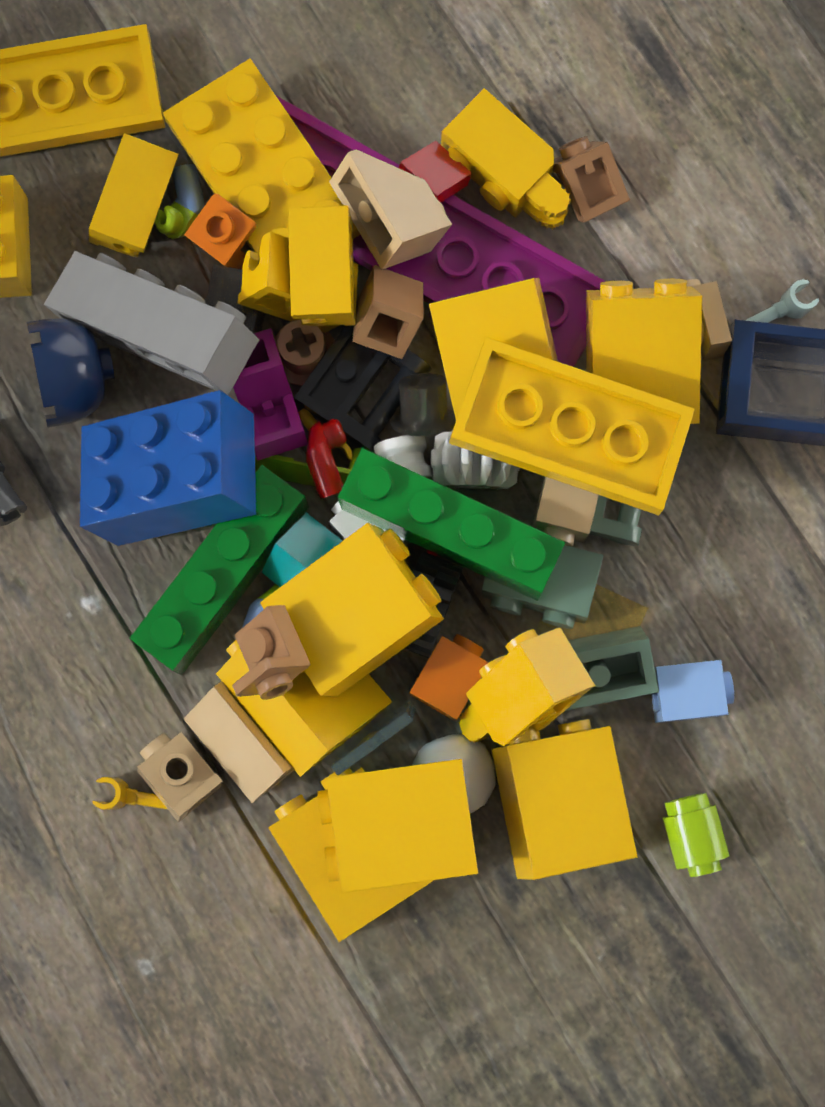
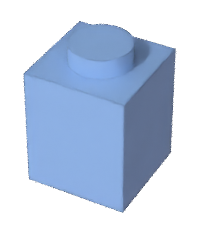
(692, 691)

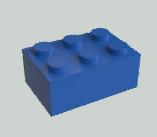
(168, 469)

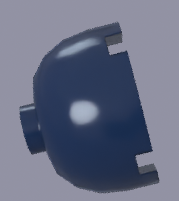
(69, 369)

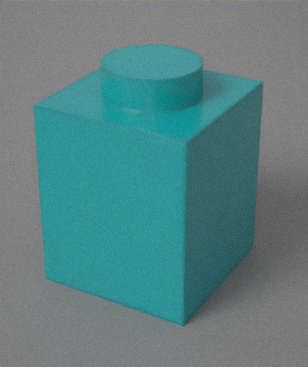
(298, 549)

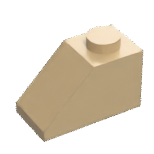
(389, 208)

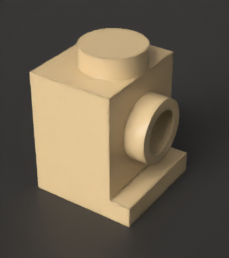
(183, 794)

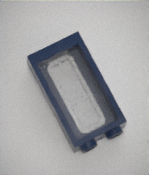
(773, 383)

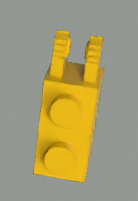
(506, 160)
(525, 688)

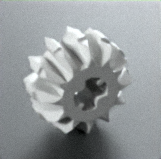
(468, 470)

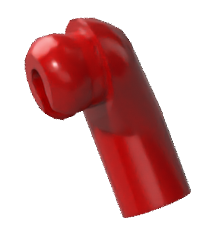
(320, 458)

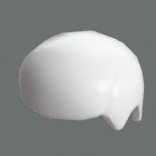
(476, 760)

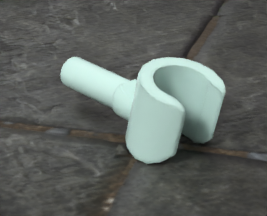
(787, 305)

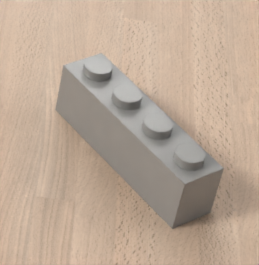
(153, 321)

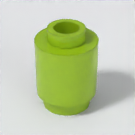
(695, 834)

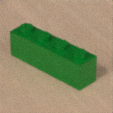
(450, 524)
(218, 575)

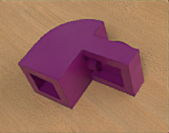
(267, 394)

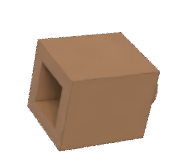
(388, 312)

